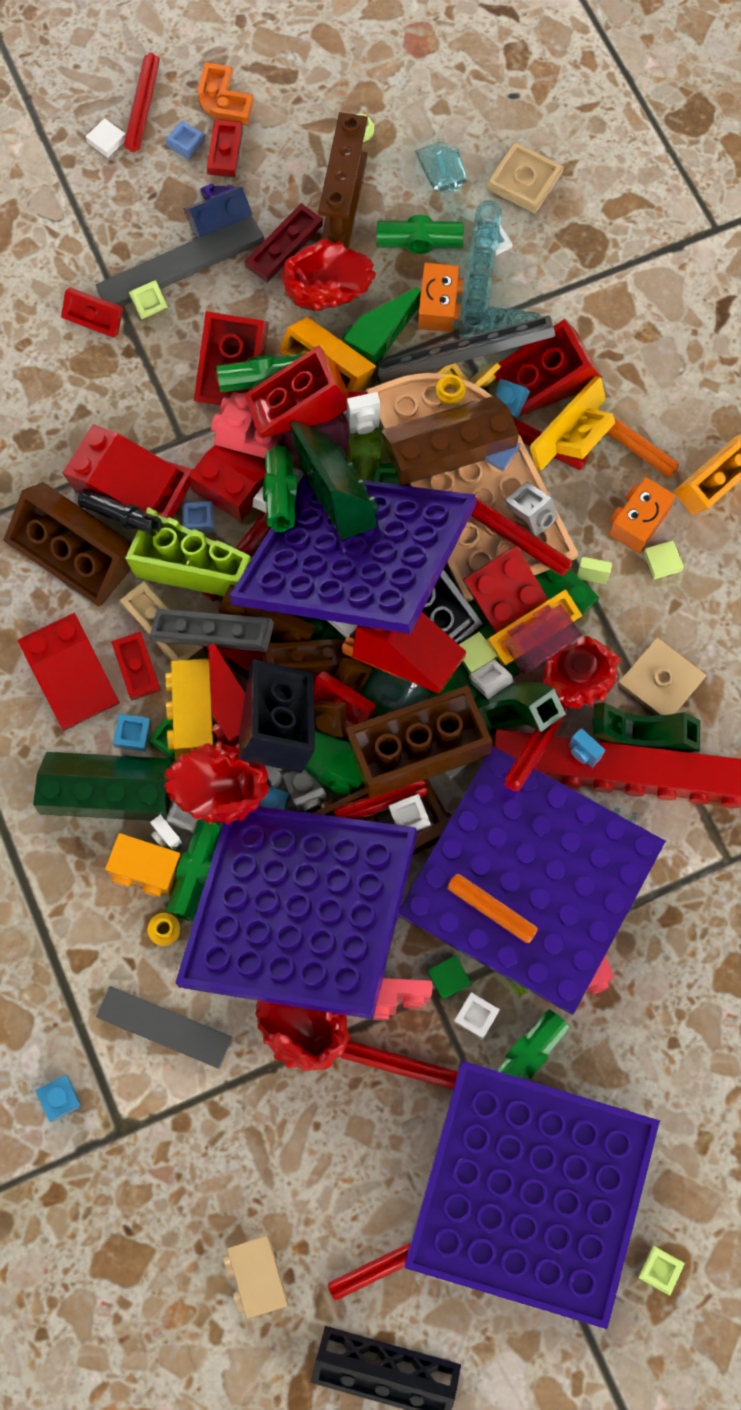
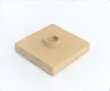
(524, 177)
(661, 679)

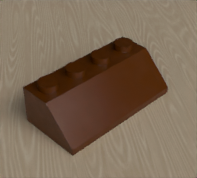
(450, 439)
(68, 542)
(419, 741)

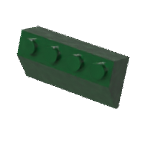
(334, 481)
(102, 786)

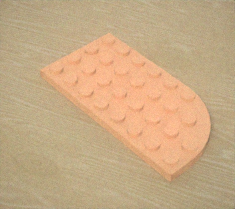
(415, 398)

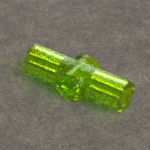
(366, 454)

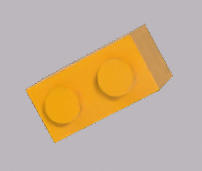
(143, 865)

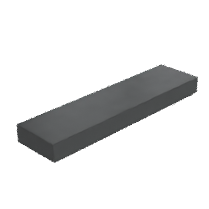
(209, 628)
(164, 1027)

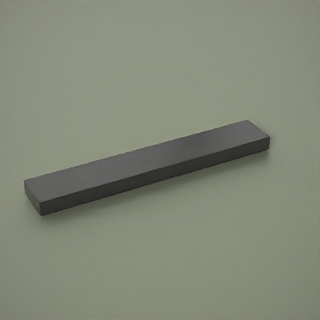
(183, 260)
(466, 348)

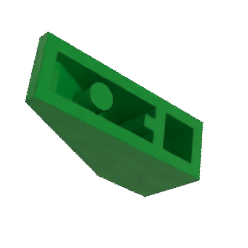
(379, 328)
(334, 764)

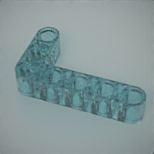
(480, 283)

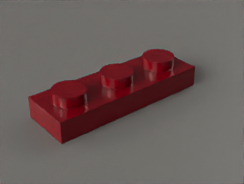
(284, 242)

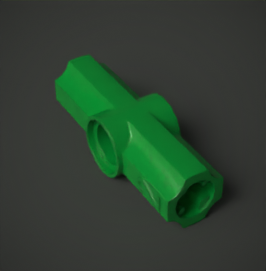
(420, 234)
(251, 372)
(279, 489)
(193, 871)
(533, 1049)

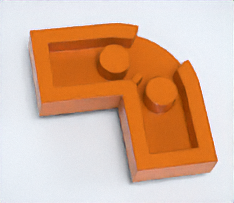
(217, 98)

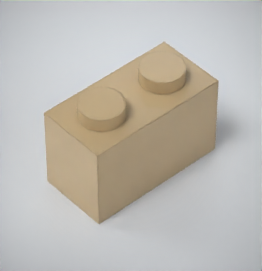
(256, 1277)

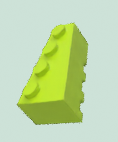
(185, 558)

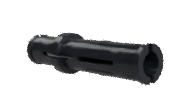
(128, 515)

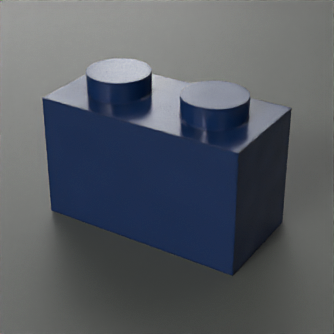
(218, 211)

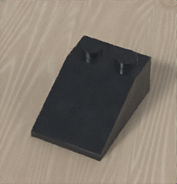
(451, 610)
(278, 717)

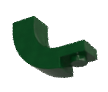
(521, 704)
(665, 732)

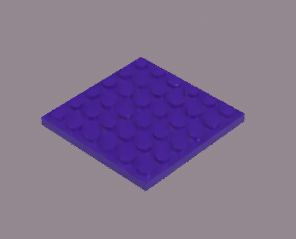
(364, 580)
(547, 859)
(299, 911)
(532, 1194)

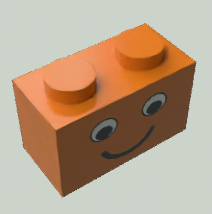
(438, 297)
(642, 514)

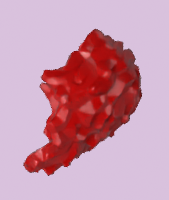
(326, 275)
(582, 672)
(216, 784)
(302, 1035)

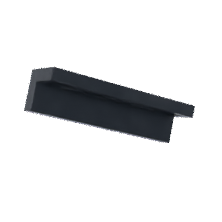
(384, 1380)

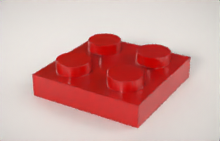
(505, 589)

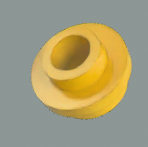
(450, 382)
(168, 938)

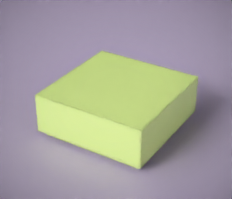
(148, 299)
(663, 559)
(594, 570)
(478, 653)
(661, 1270)

